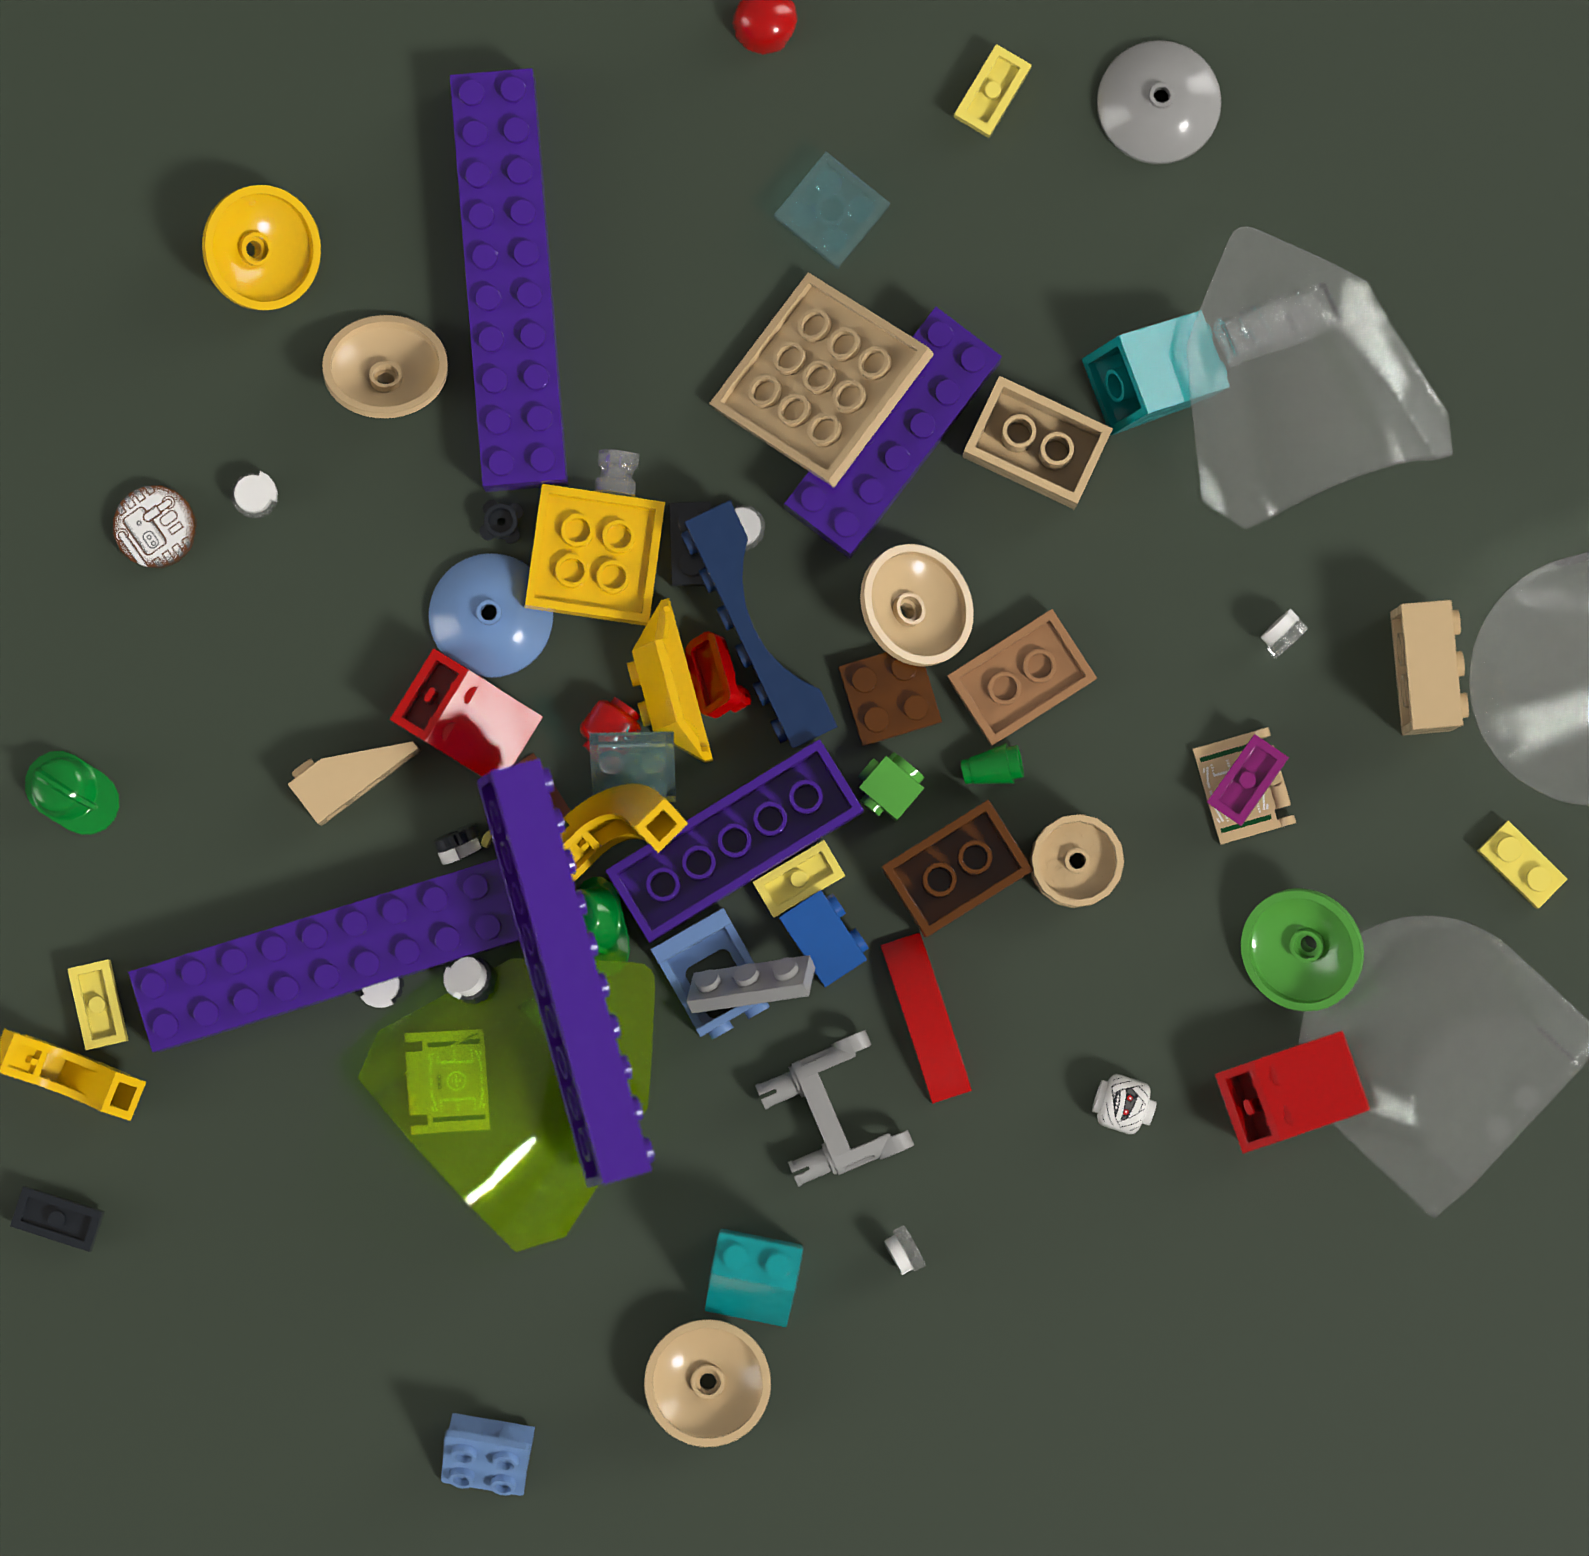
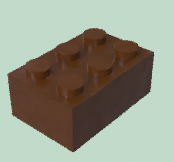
(956, 868)

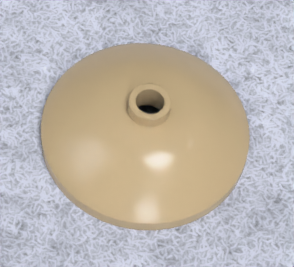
(383, 352)
(930, 594)
(702, 1414)

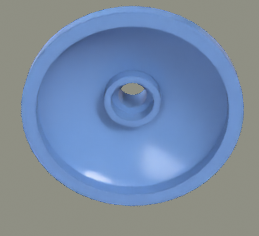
(482, 645)

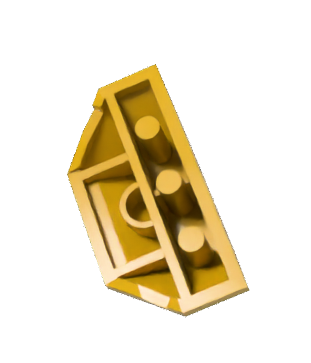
(667, 684)

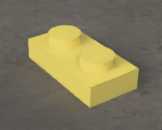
(992, 91)
(1522, 864)
(798, 879)
(98, 1004)

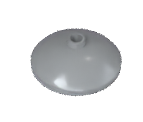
(1152, 129)

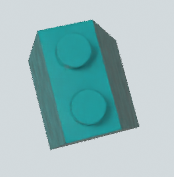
(1142, 373)
(753, 1277)

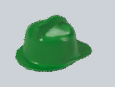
(72, 792)
(605, 919)

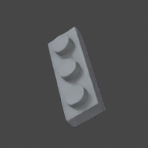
(751, 984)

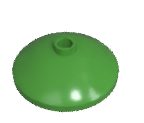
(1283, 962)

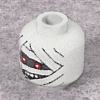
(1123, 1104)

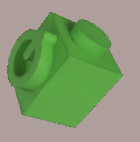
(890, 785)

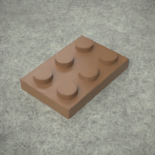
(1022, 677)

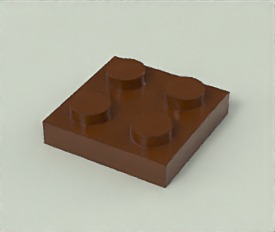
(888, 697)

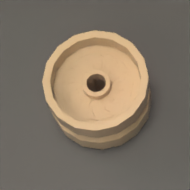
(1099, 851)

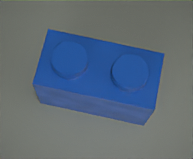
(822, 935)

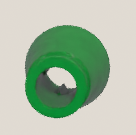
(994, 766)

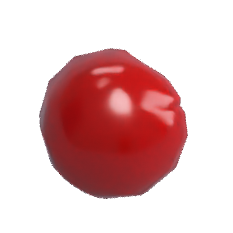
(764, 24)

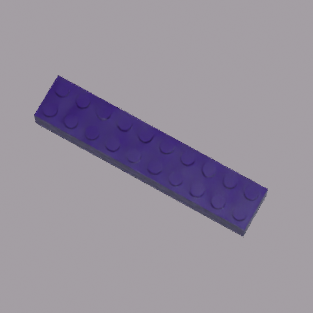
(508, 280)
(324, 956)
(565, 973)

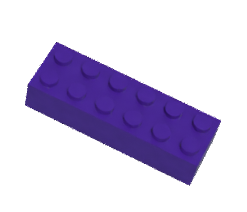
(903, 441)
(736, 841)

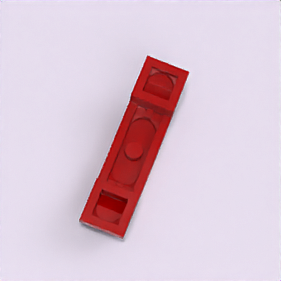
(926, 1017)

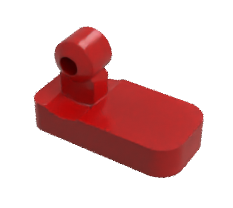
(714, 676)

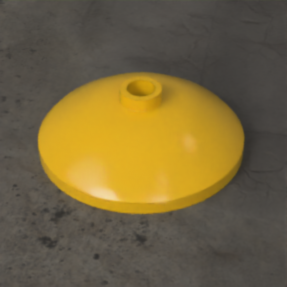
(283, 241)

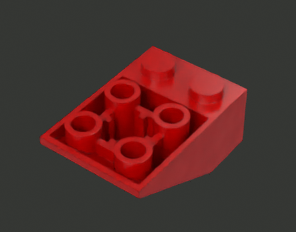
(465, 716)
(1292, 1091)

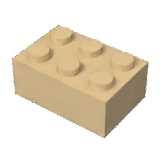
(1037, 442)
(1428, 667)

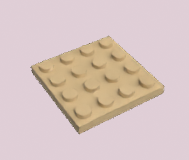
(821, 379)

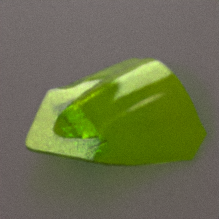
(486, 1101)

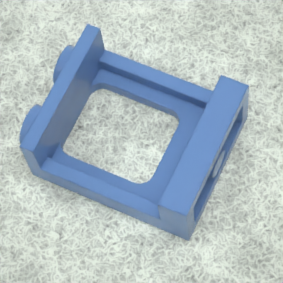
(694, 945)

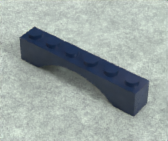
(722, 545)

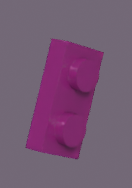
(1248, 780)

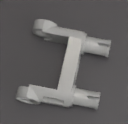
(835, 1152)

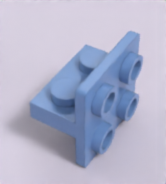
(487, 1454)

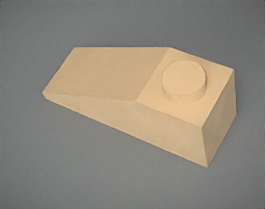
(340, 780)

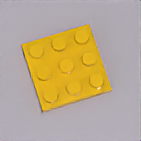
(594, 554)

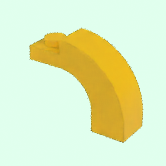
(618, 816)
(70, 1074)

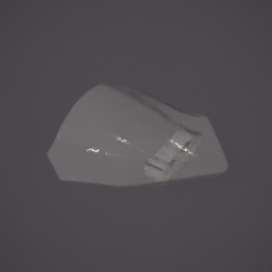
(1299, 382)

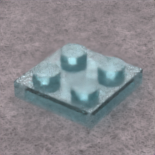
(831, 210)
(634, 759)

